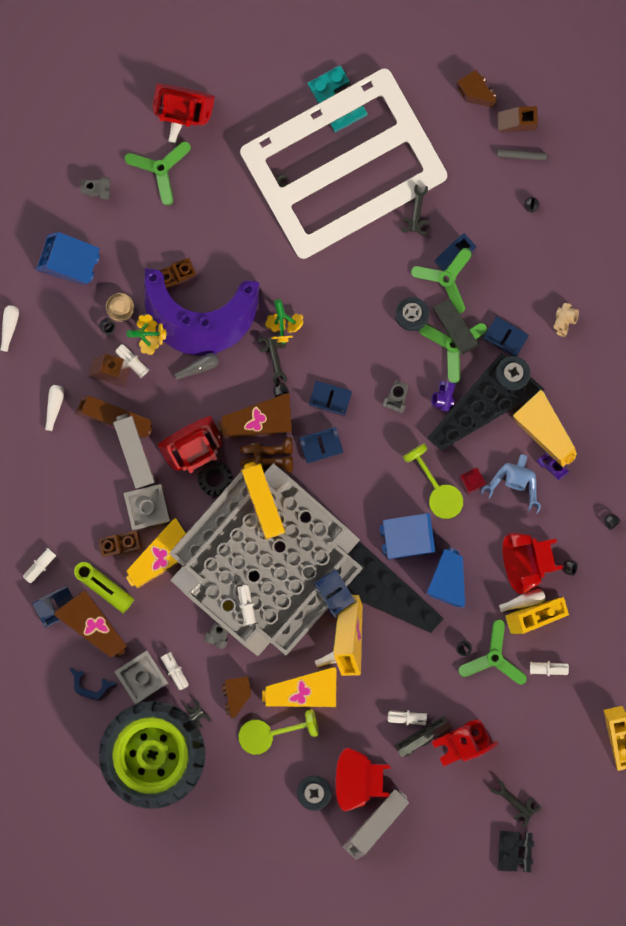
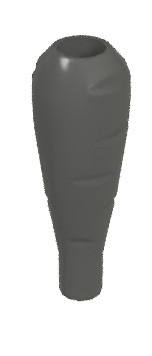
(200, 365)

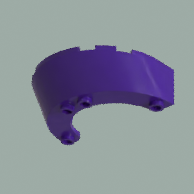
(200, 332)

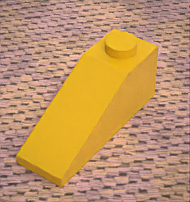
(536, 616)
(616, 727)

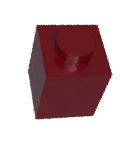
(472, 480)

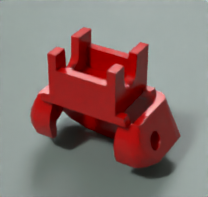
(180, 105)
(192, 445)
(527, 561)
(457, 749)
(358, 779)

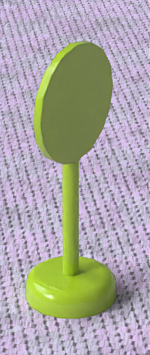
(444, 500)
(257, 736)

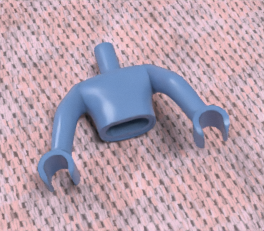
(516, 478)

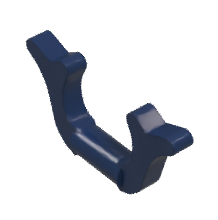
(87, 693)

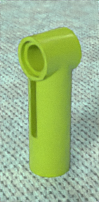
(119, 599)

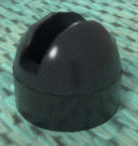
(528, 202)
(107, 326)
(282, 389)
(611, 521)
(570, 567)
(460, 649)

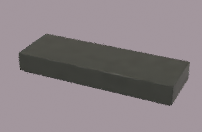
(455, 326)

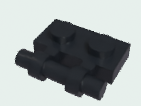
(508, 851)

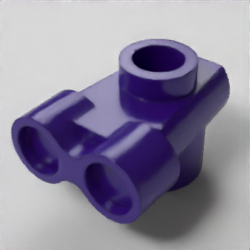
(443, 399)
(550, 464)

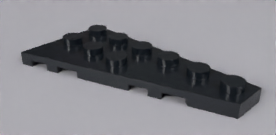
(480, 406)
(388, 593)

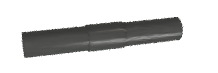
(521, 154)

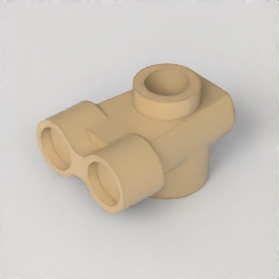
(563, 317)

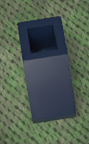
(449, 254)

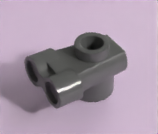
(101, 188)
(395, 401)
(217, 636)

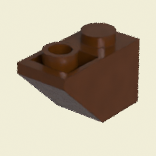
(475, 91)
(518, 119)
(238, 694)

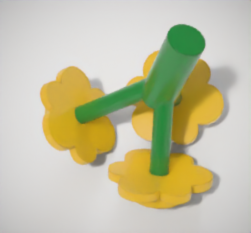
(277, 323)
(148, 329)

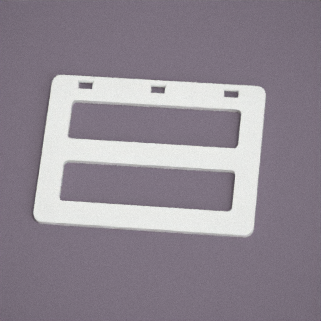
(282, 198)

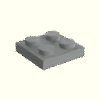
(146, 507)
(141, 677)

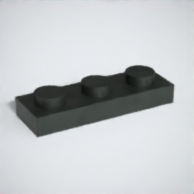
(423, 736)

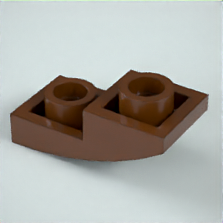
(178, 272)
(120, 543)

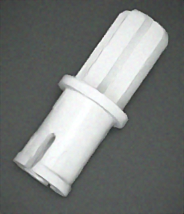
(132, 360)
(39, 565)
(246, 604)
(549, 668)
(174, 671)
(407, 717)

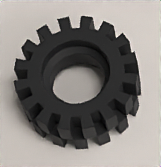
(212, 467)

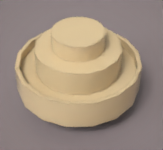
(119, 307)

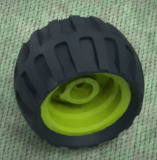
(124, 735)

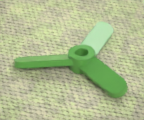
(162, 176)
(439, 276)
(452, 353)
(495, 649)

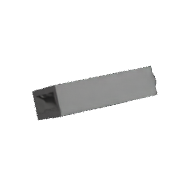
(133, 451)
(376, 824)

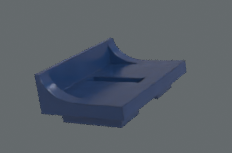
(497, 332)
(339, 401)
(330, 442)
(338, 600)
(45, 607)

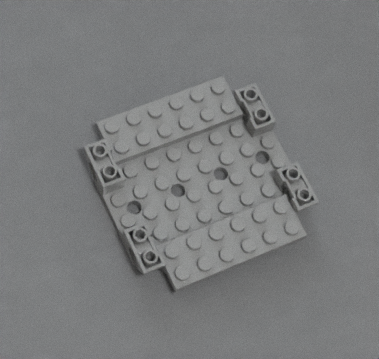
(230, 545)

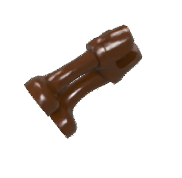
(258, 451)

